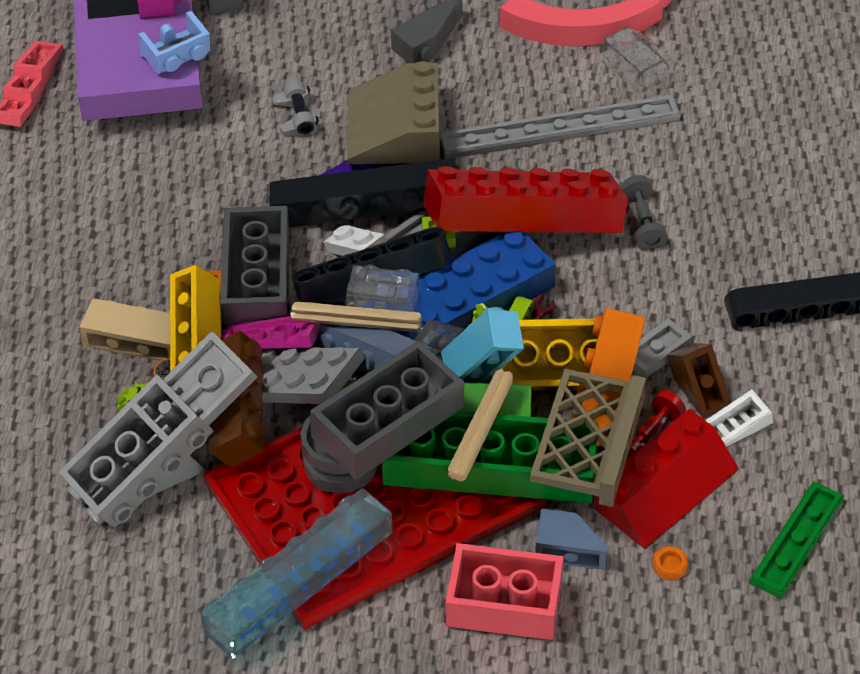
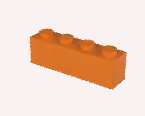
(613, 356)

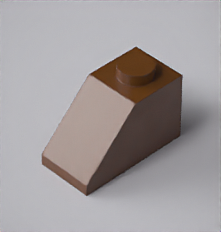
(700, 378)

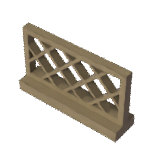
(616, 447)

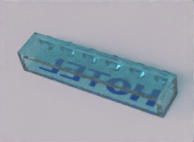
(296, 572)

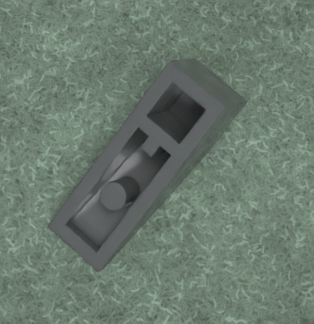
(425, 33)

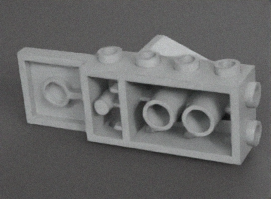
(156, 432)

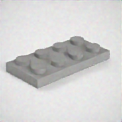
(306, 373)

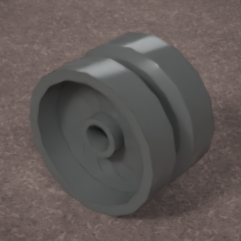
(325, 470)

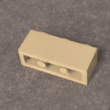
(126, 329)

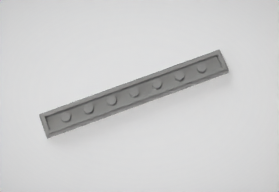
(558, 126)

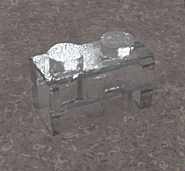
(383, 289)

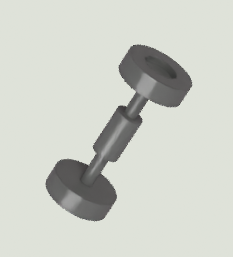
(650, 234)

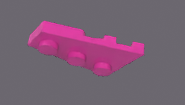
(277, 332)

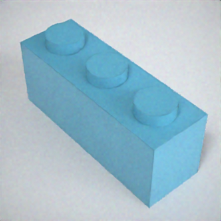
(484, 345)

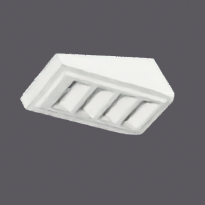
(750, 400)

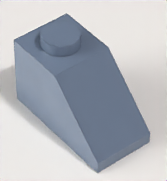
(569, 536)

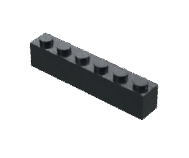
(355, 193)

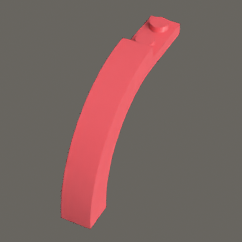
(577, 26)

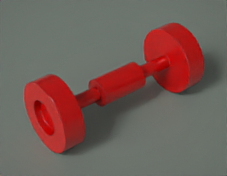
(666, 405)

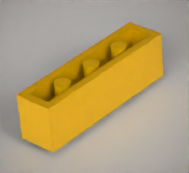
(193, 310)

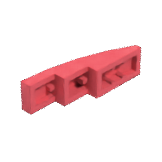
(29, 80)

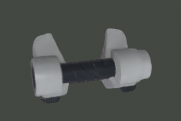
(296, 97)

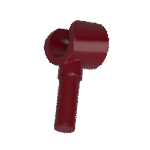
(540, 312)

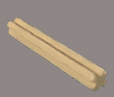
(356, 316)
(480, 425)

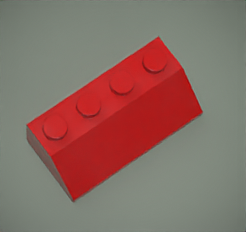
(668, 478)

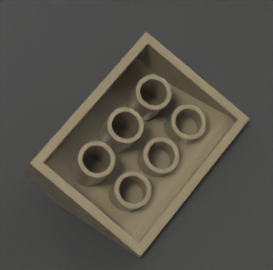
(395, 117)

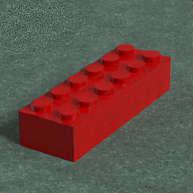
(525, 200)

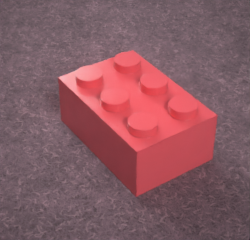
(504, 591)

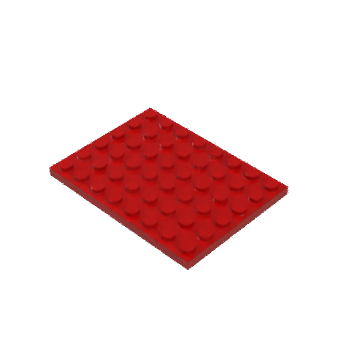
(275, 501)

